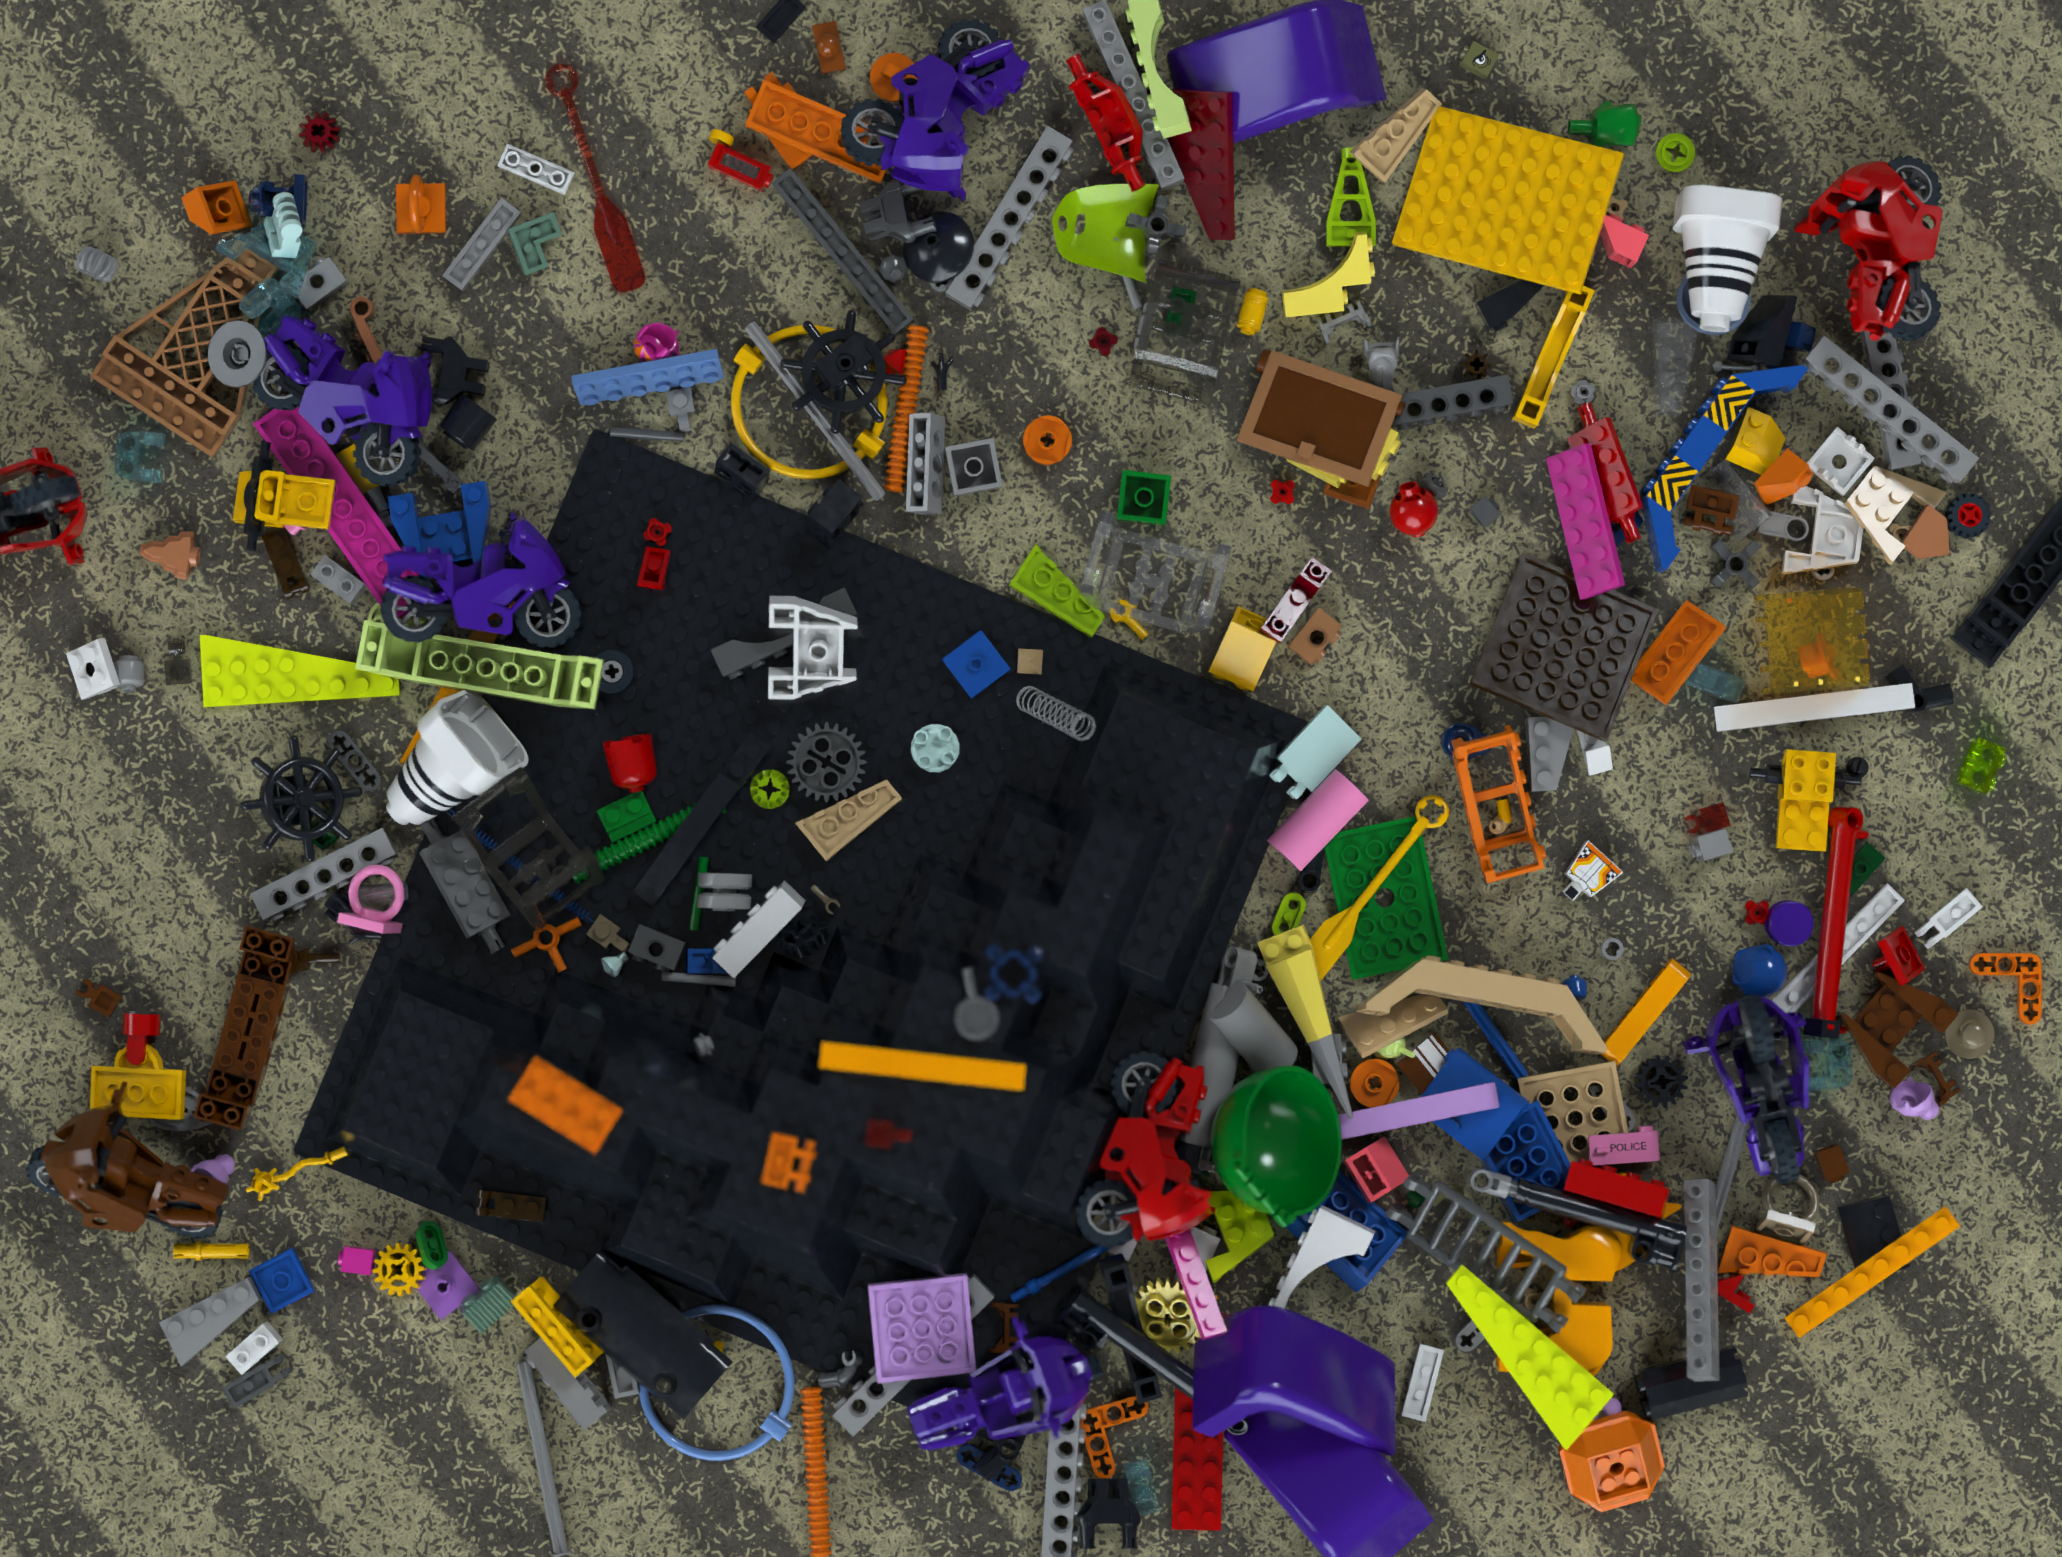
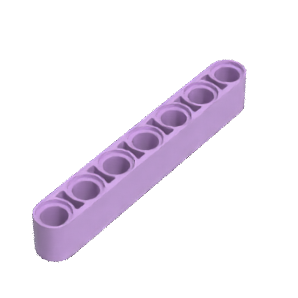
(1419, 1110)

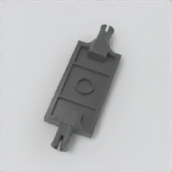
(464, 885)

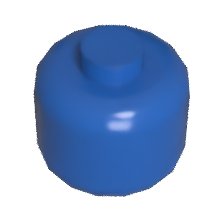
(1577, 986)

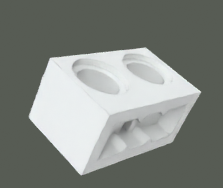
(254, 1348)

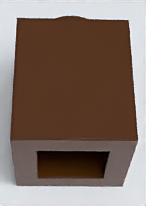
(1831, 1163)

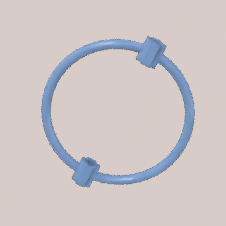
(774, 1425)

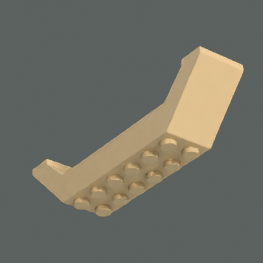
(1490, 989)

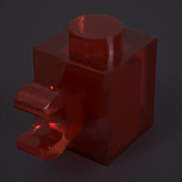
(882, 1133)

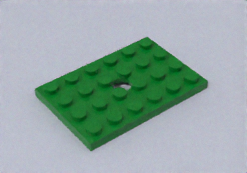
(1392, 935)

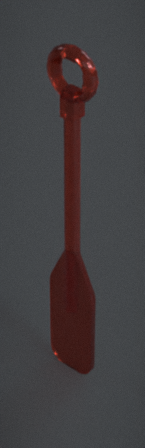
(609, 223)

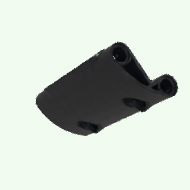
(643, 1332)

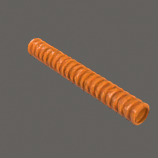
(906, 406)
(816, 1471)

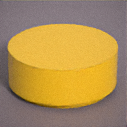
(721, 137)

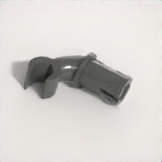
(842, 1375)

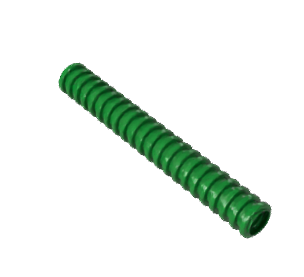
(638, 842)

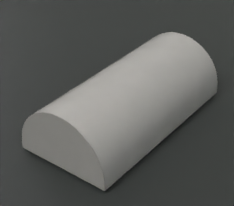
(1253, 1030)

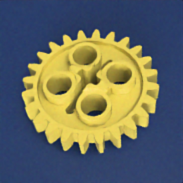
(1166, 1294)

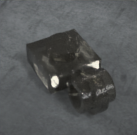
(177, 670)

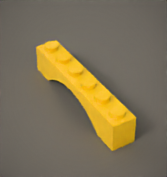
(1552, 357)

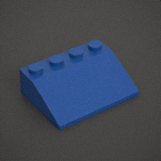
(1530, 1153)
(1349, 1201)

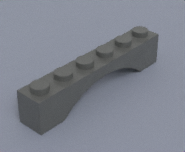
(738, 655)

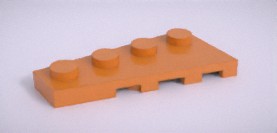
(1764, 1254)

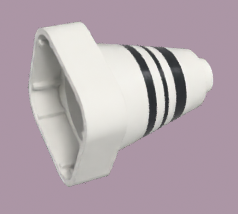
(1723, 247)
(458, 756)

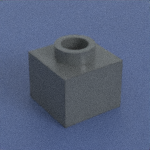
(1485, 511)

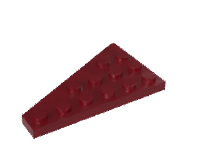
(1207, 158)

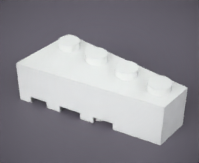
(759, 929)

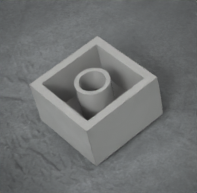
(973, 467)

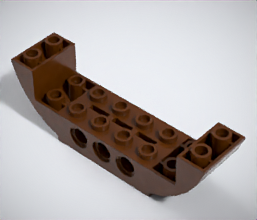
(248, 1029)

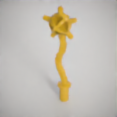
(265, 1182)

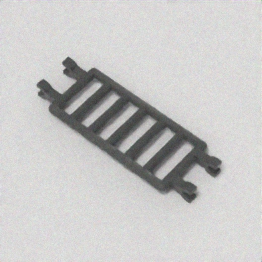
(1398, 1213)

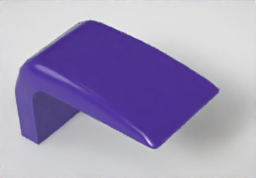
(1285, 65)
(1296, 1368)
(1331, 1487)

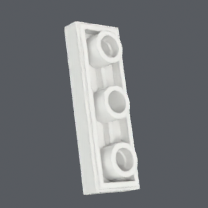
(549, 175)

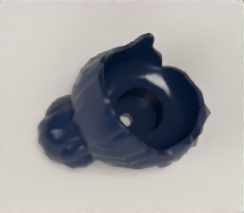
(1463, 731)

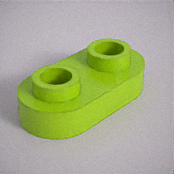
(1287, 915)

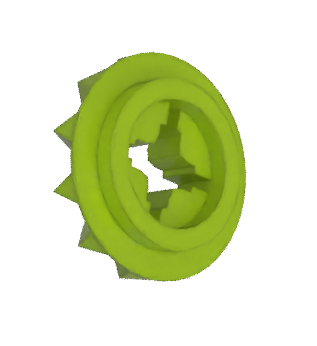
(1686, 148)
(777, 798)

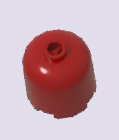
(631, 761)

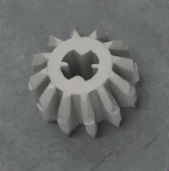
(96, 264)

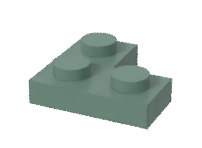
(527, 240)

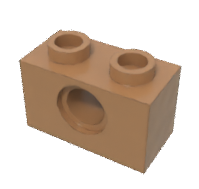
(1318, 622)

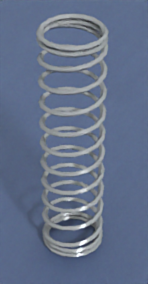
(1074, 721)

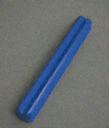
(1497, 1040)

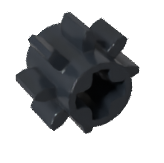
(337, 904)

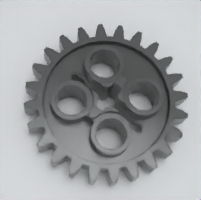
(838, 742)

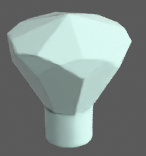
(614, 963)

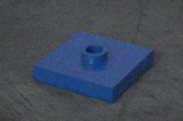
(976, 664)
(282, 1280)

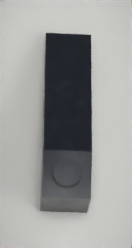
(1506, 303)

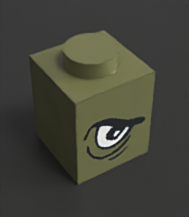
(1478, 59)

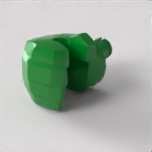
(1609, 125)

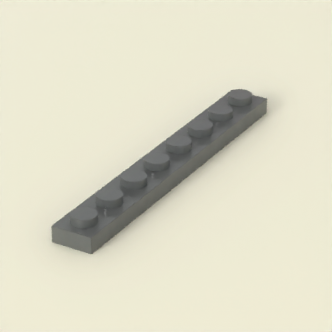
(842, 251)

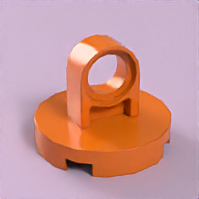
(882, 72)

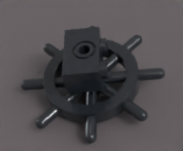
(841, 369)
(292, 799)

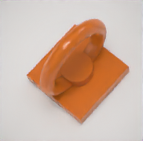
(420, 207)

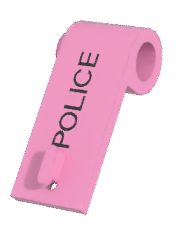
(1625, 1147)

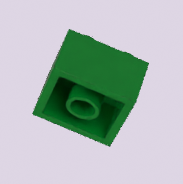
(1143, 498)

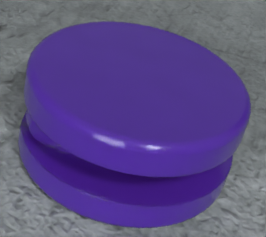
(1789, 923)

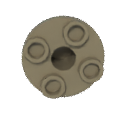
(1969, 1034)

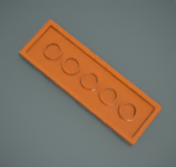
(806, 127)

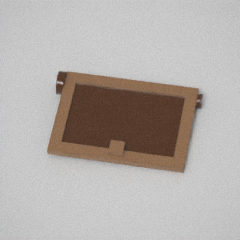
(1319, 417)

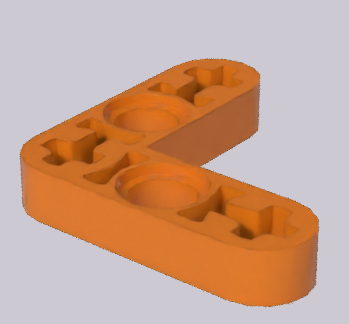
(2023, 977)
(1104, 1422)

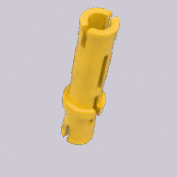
(204, 1250)

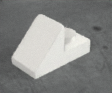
(1595, 753)

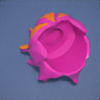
(656, 342)

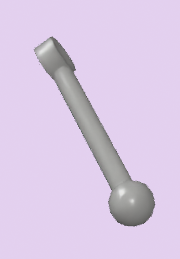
(1718, 367)

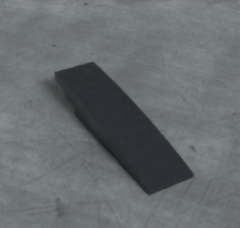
(2015, 593)

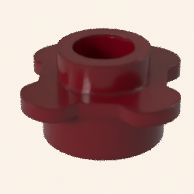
(1096, 341)

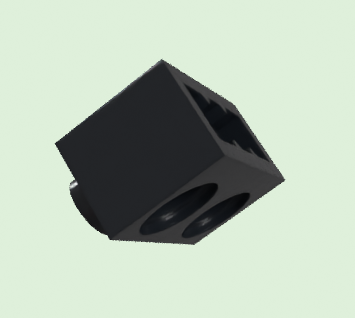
(742, 471)

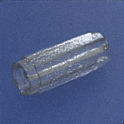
(378, 893)

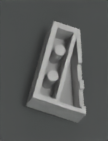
(1546, 752)

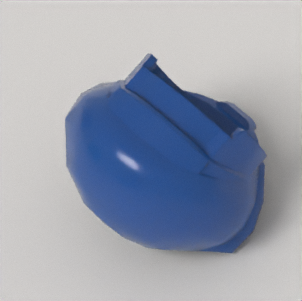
(1759, 970)

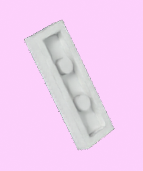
(1422, 1382)

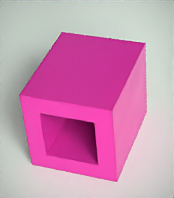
(357, 1260)

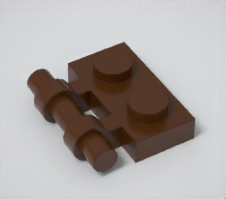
(1715, 503)

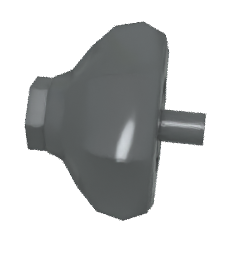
(893, 268)
(1434, 485)

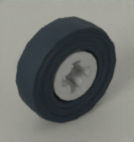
(623, 678)

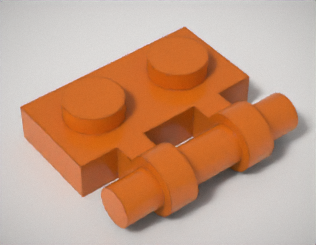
(780, 1161)

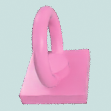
(370, 918)

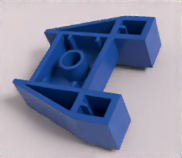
(456, 532)

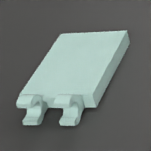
(1315, 752)

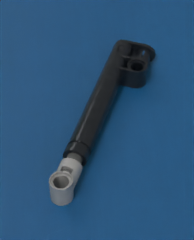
(1657, 1234)

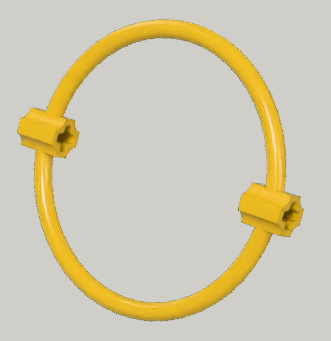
(750, 361)

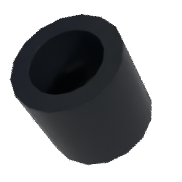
(467, 423)

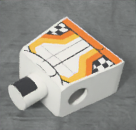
(1589, 872)

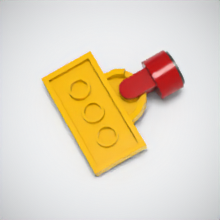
(150, 1087)

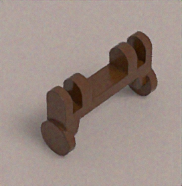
(1945, 1091)
(1004, 1311)

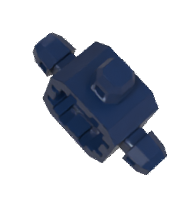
(993, 992)

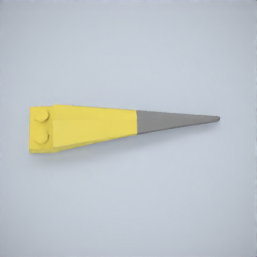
(1295, 972)

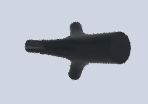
(941, 370)
(363, 934)

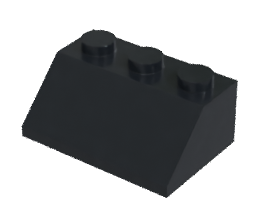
(1869, 1227)

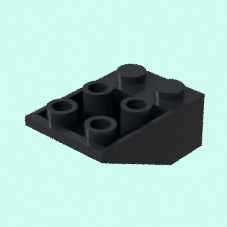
(1763, 332)

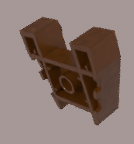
(1888, 1019)

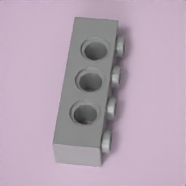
(925, 463)

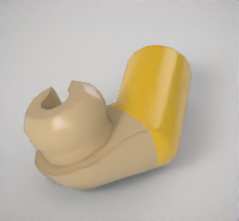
(1502, 819)

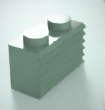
(487, 1303)

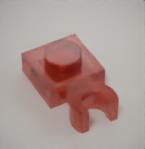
(1711, 817)

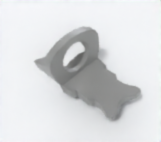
(1382, 362)

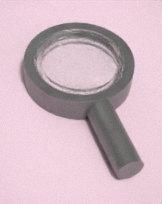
(976, 1015)

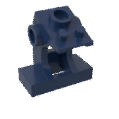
(262, 197)

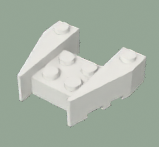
(816, 647)

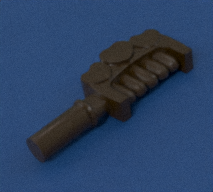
(303, 959)

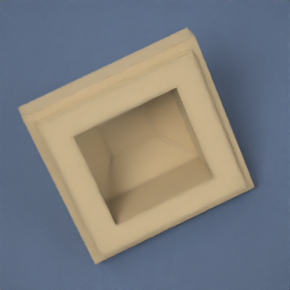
(1030, 661)

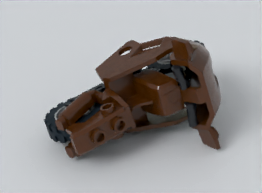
(126, 1177)

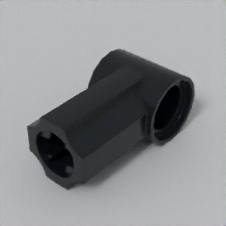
(1313, 869)

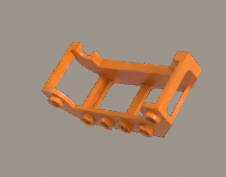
(1482, 847)

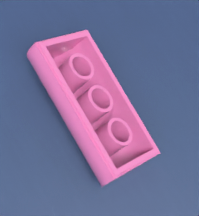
(1317, 819)

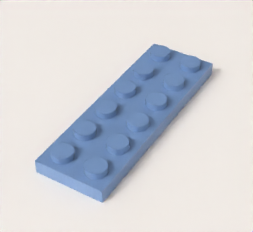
(648, 377)

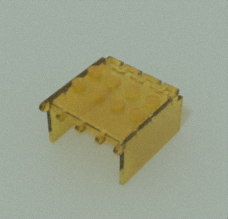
(1814, 641)

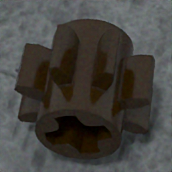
(1470, 369)

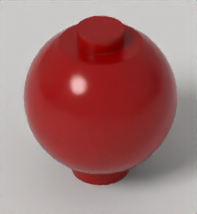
(1413, 509)

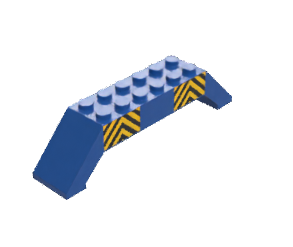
(1696, 447)

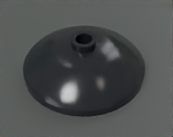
(947, 255)

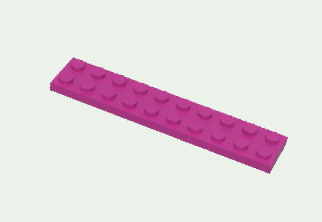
(353, 520)

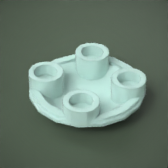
(935, 748)

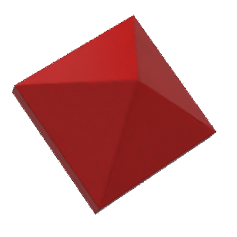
(894, 361)

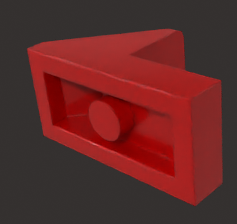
(654, 568)
(1727, 1288)

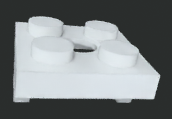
(1856, 461)
(105, 675)

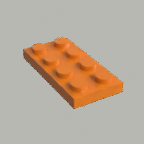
(1676, 652)
(565, 1104)

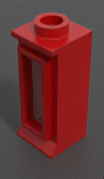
(740, 167)

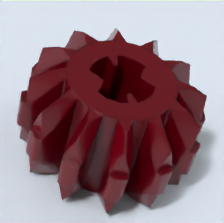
(317, 141)

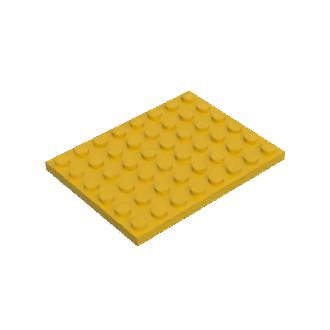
(1508, 199)

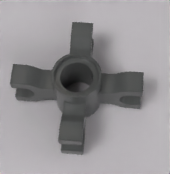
(1168, 229)
(1726, 555)

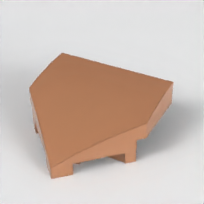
(1927, 535)

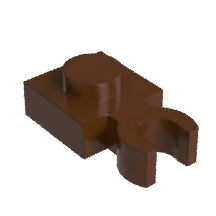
(102, 999)

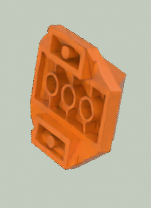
(1609, 1440)

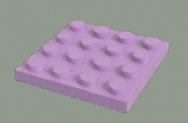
(921, 1328)

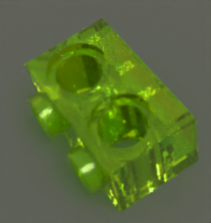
(1975, 762)

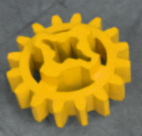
(407, 1269)

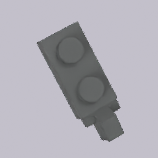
(440, 468)

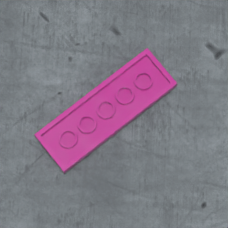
(1585, 521)

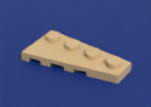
(1393, 138)
(843, 822)

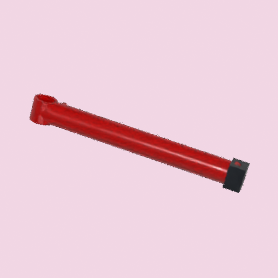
(1845, 829)

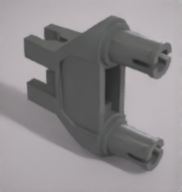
(895, 217)

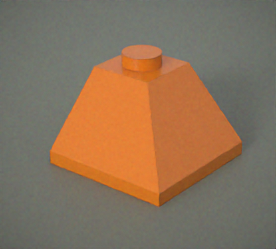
(217, 208)
(1783, 478)

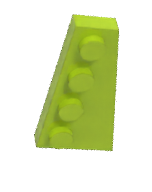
(1052, 590)

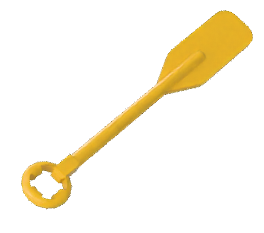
(1338, 931)

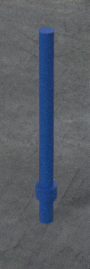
(1034, 1285)

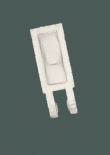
(1950, 916)

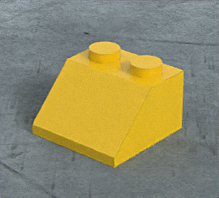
(1756, 442)

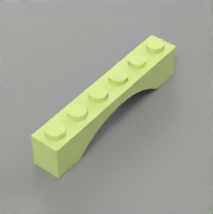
(1170, 109)

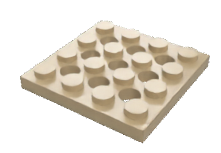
(1579, 1078)

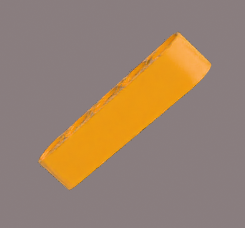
(1645, 1011)

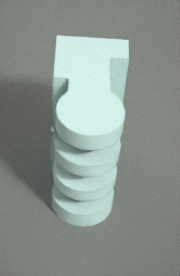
(283, 227)

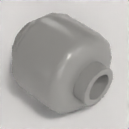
(129, 672)

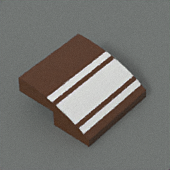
(1426, 1063)

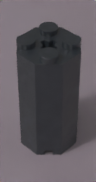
(1670, 1391)

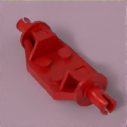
(1111, 120)

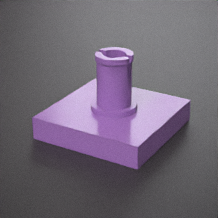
(447, 1286)

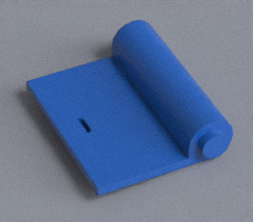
(1484, 1128)

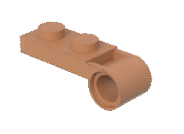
(364, 332)

